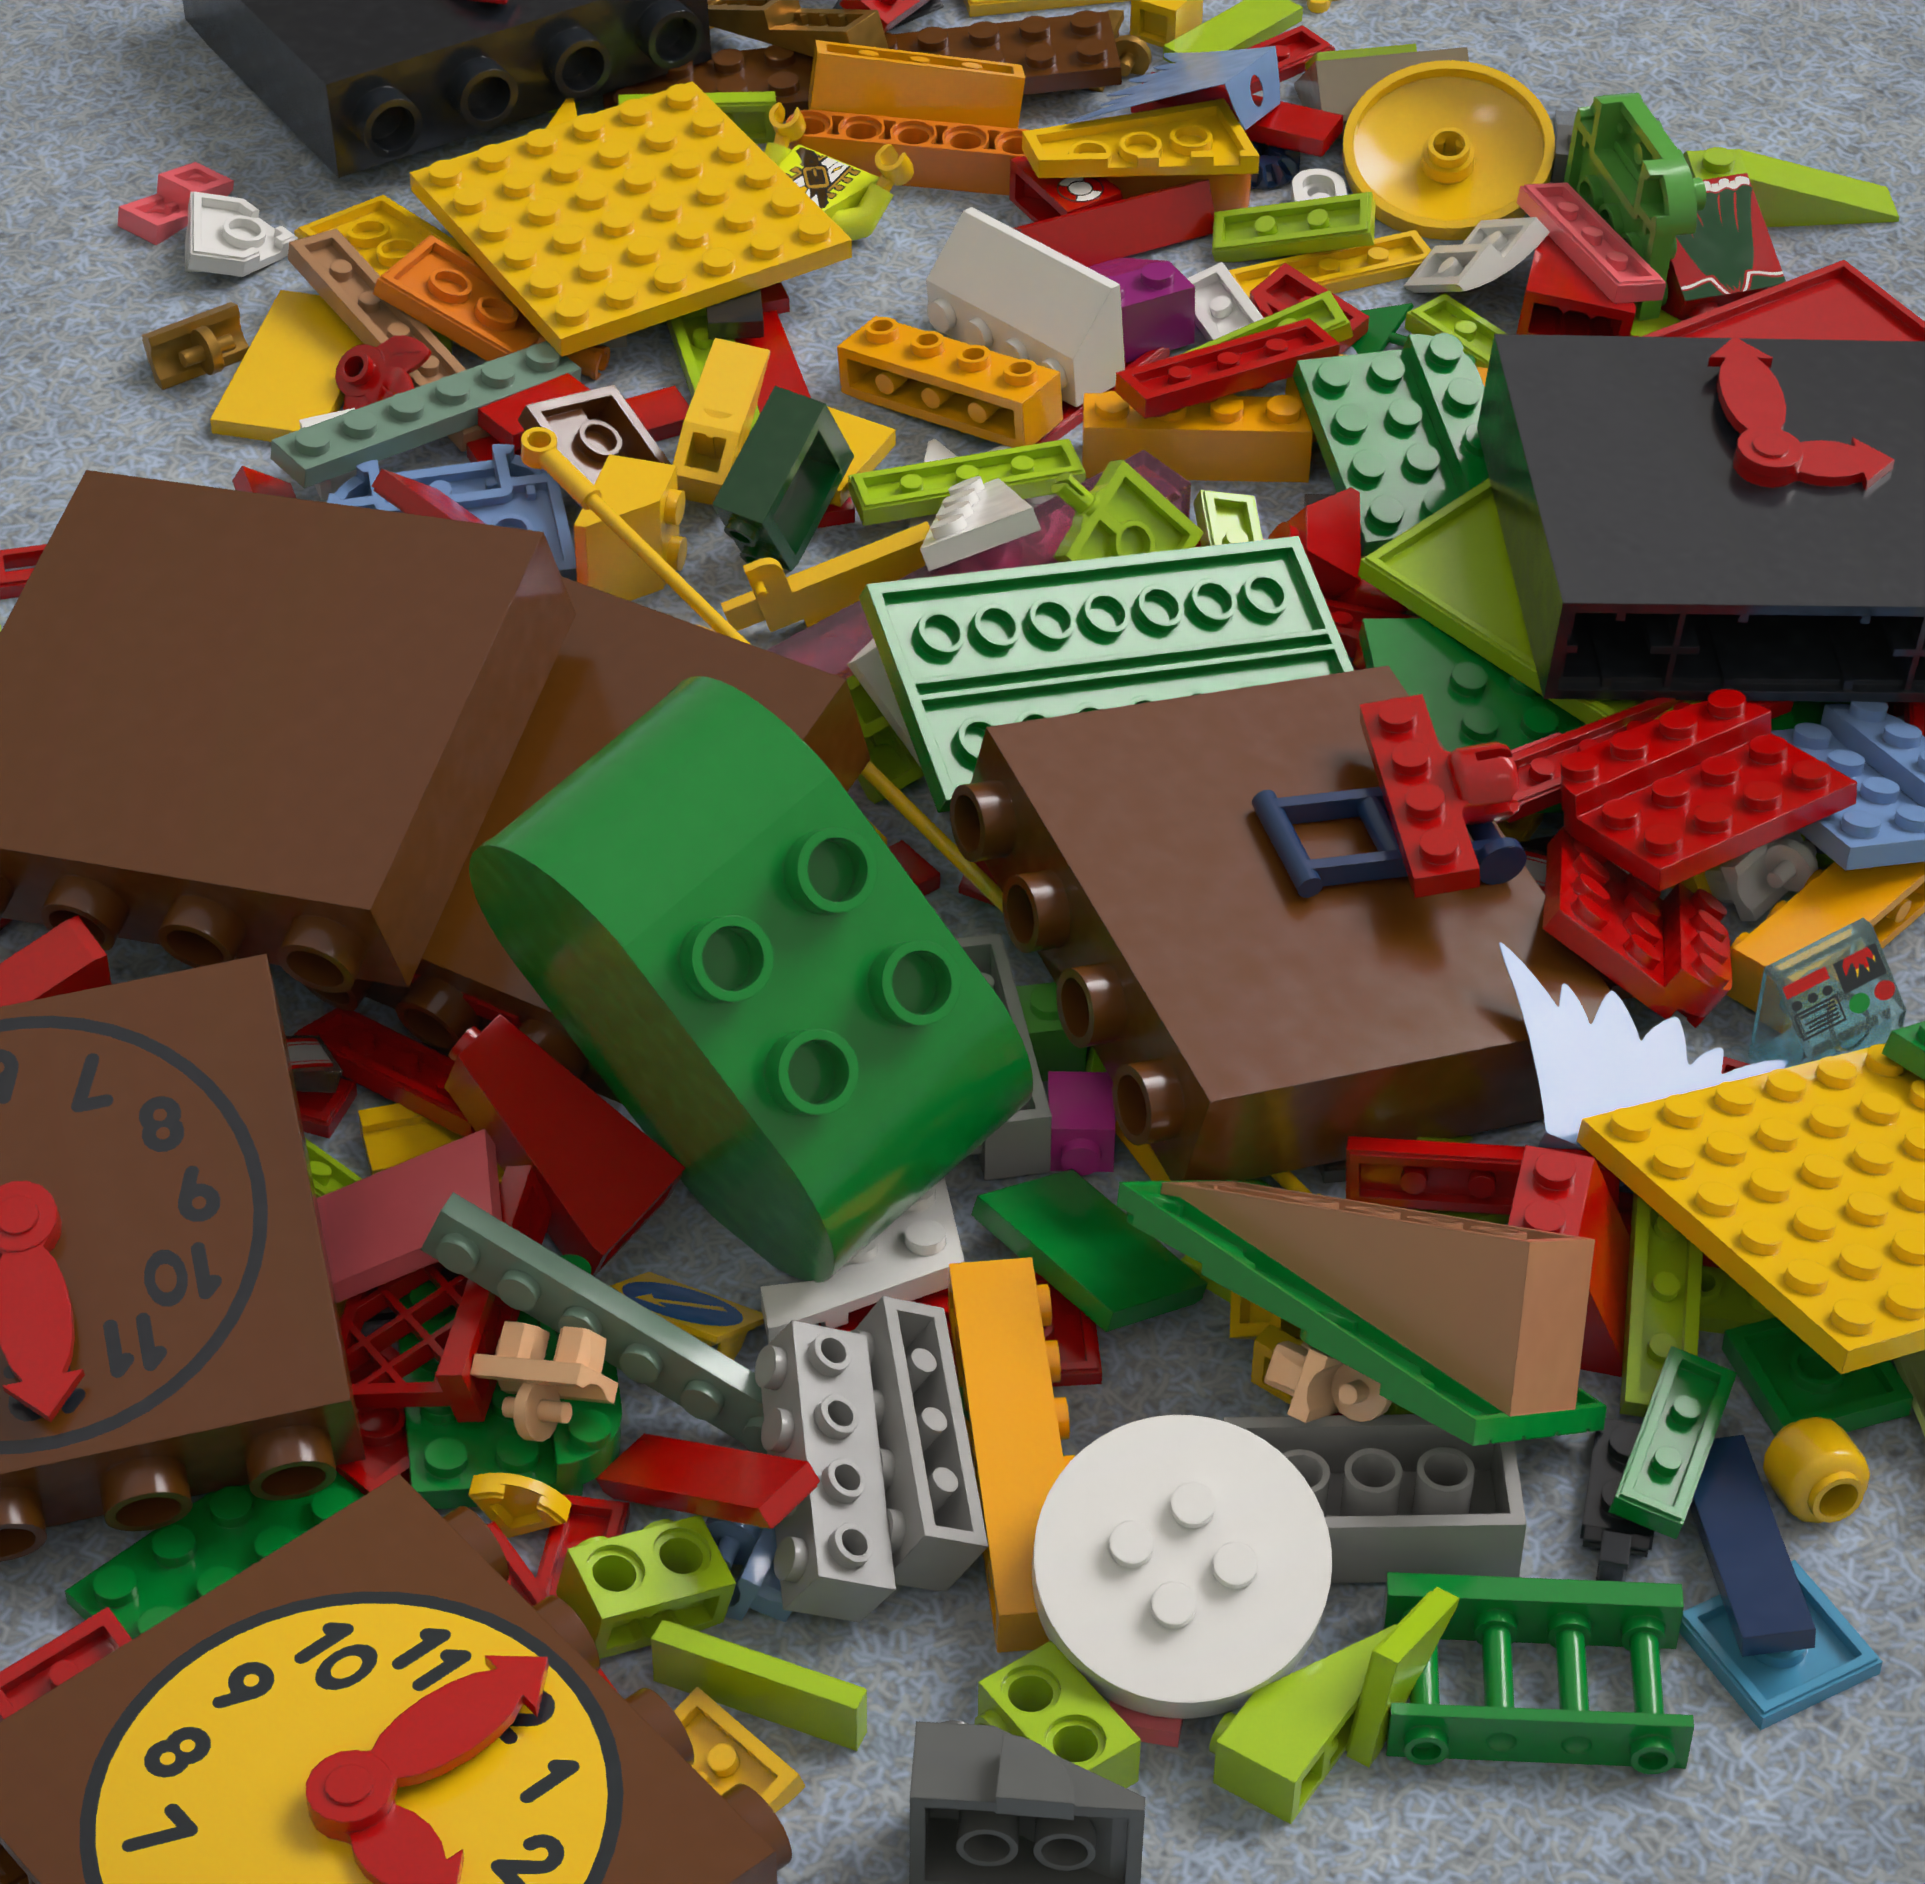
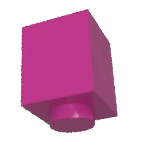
(1081, 1121)

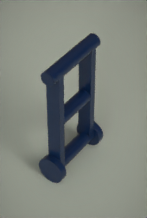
(1497, 857)

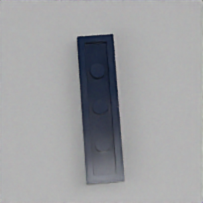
(1749, 1554)

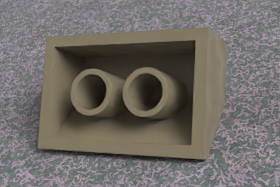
(1340, 83)

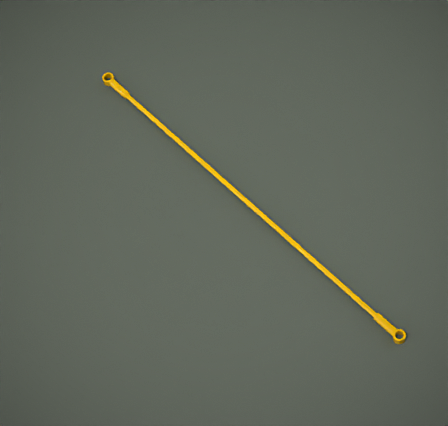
(541, 452)

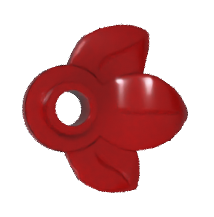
(383, 371)

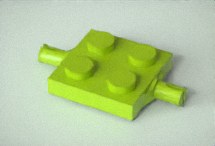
(1120, 517)

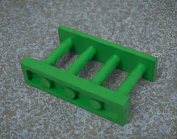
(1569, 1618)

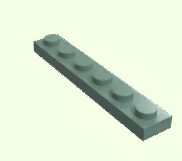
(413, 416)
(564, 1295)

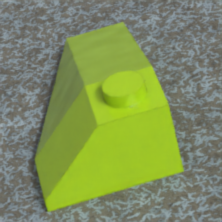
(1797, 193)

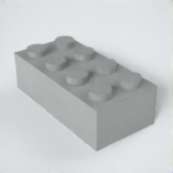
(1405, 1495)

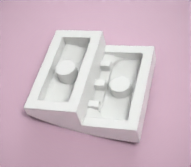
(1484, 256)

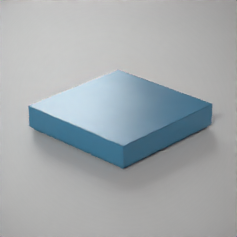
(1788, 1681)

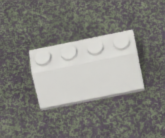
(1027, 304)

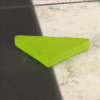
(1394, 1671)

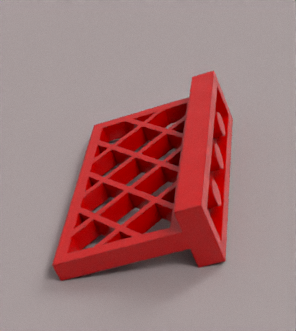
(472, 1331)

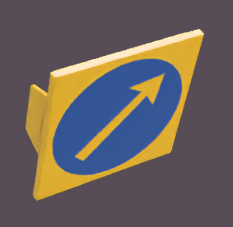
(694, 1311)

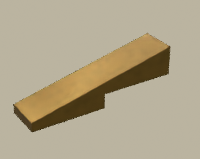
(795, 27)

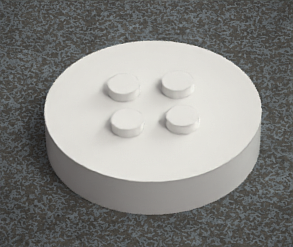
(1181, 1565)

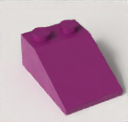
(1154, 304)

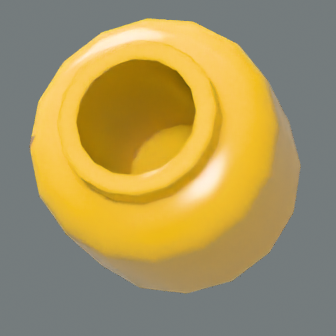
(1816, 1470)

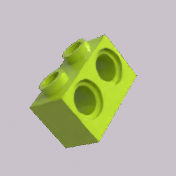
(643, 1577)
(1059, 1709)

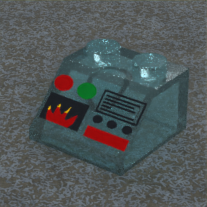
(1827, 999)

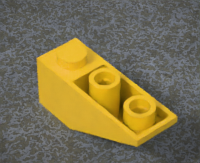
(719, 418)

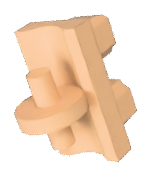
(542, 1383)
(1323, 1385)

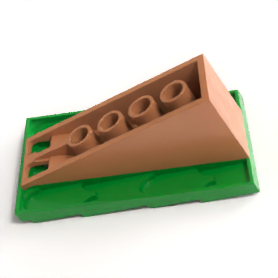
(1464, 1313)

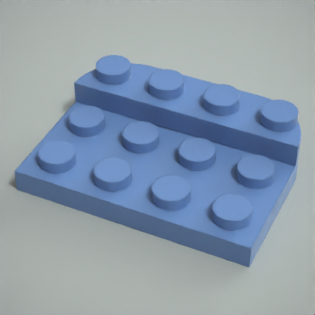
(493, 490)
(1889, 771)

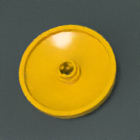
(1447, 147)

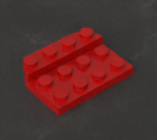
(1695, 790)
(1656, 949)

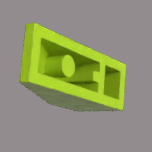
(1292, 1731)

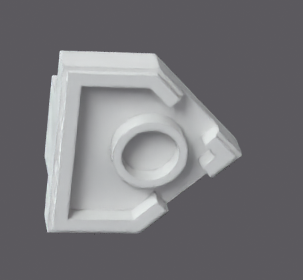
(230, 237)

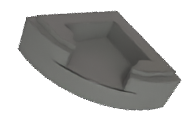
(1032, 1781)

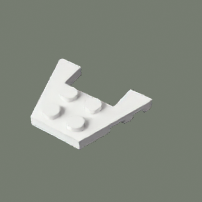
(900, 1263)

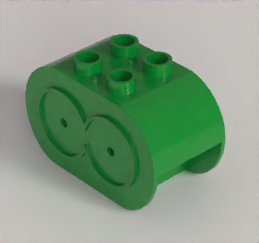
(754, 976)

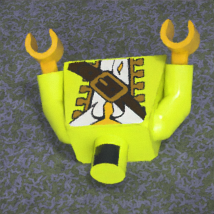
(842, 191)

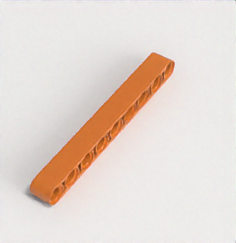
(967, 155)

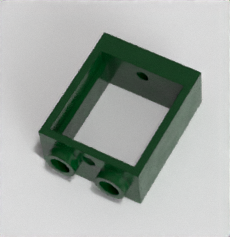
(783, 479)

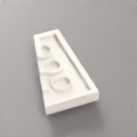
(976, 520)

